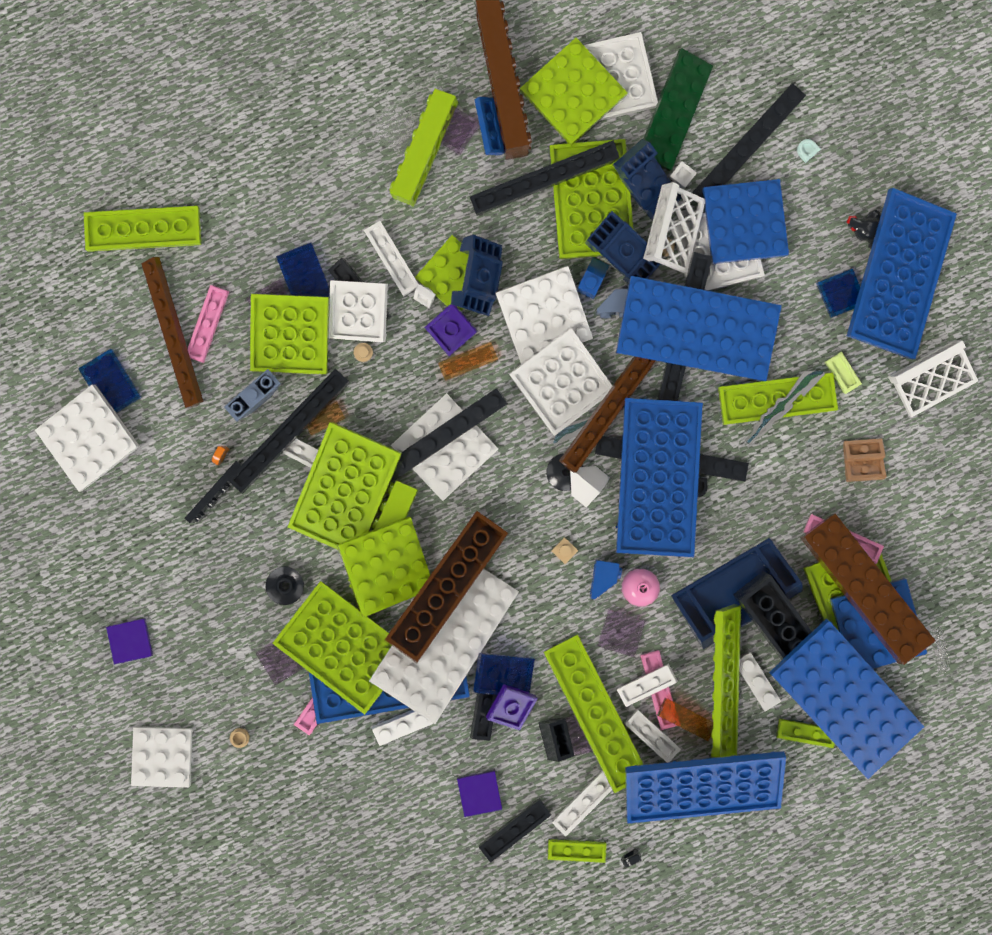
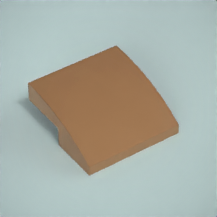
(864, 460)

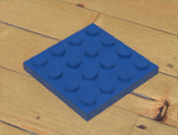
(745, 221)
(860, 635)

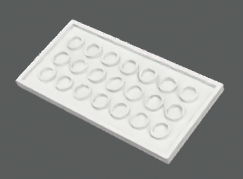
(443, 666)

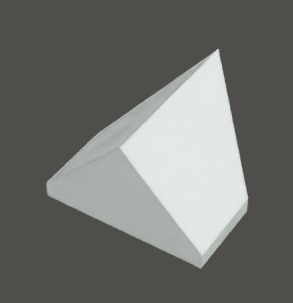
(587, 484)

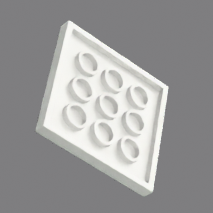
(628, 64)
(719, 274)
(542, 311)
(561, 381)
(87, 438)
(455, 461)

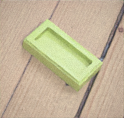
(843, 372)

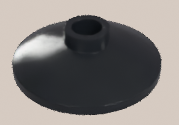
(555, 475)
(275, 588)

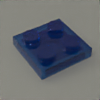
(839, 292)

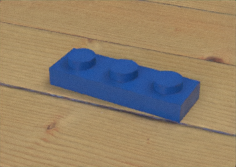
(489, 126)

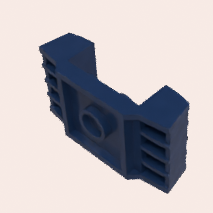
(643, 176)
(622, 248)
(481, 275)

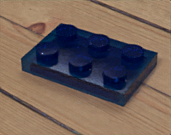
(303, 272)
(111, 380)
(497, 670)

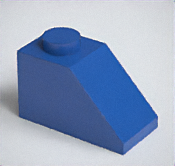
(593, 278)
(604, 577)

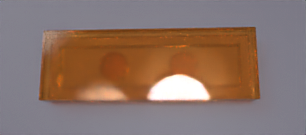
(468, 361)
(686, 719)

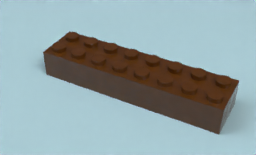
(503, 78)
(446, 587)
(867, 589)

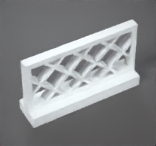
(663, 223)
(929, 362)

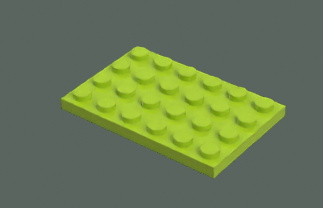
(587, 200)
(344, 487)
(336, 645)

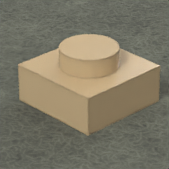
(564, 550)

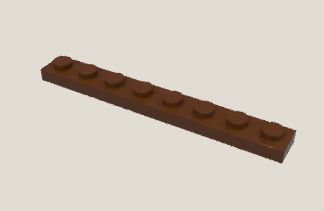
(172, 332)
(605, 413)

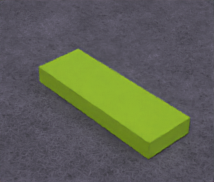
(802, 733)
(576, 850)

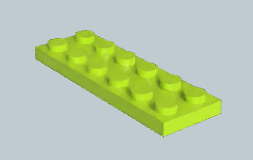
(142, 228)
(751, 400)

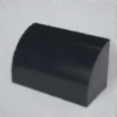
(556, 739)

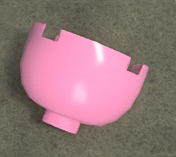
(632, 583)

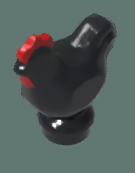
(865, 229)

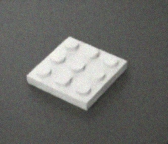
(358, 311)
(161, 757)

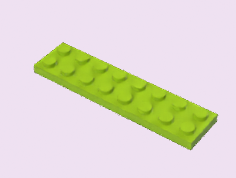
(726, 681)
(593, 710)

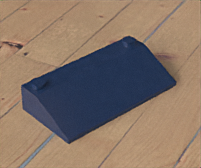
(716, 589)

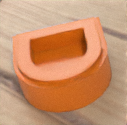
(219, 455)

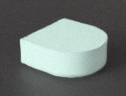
(807, 149)

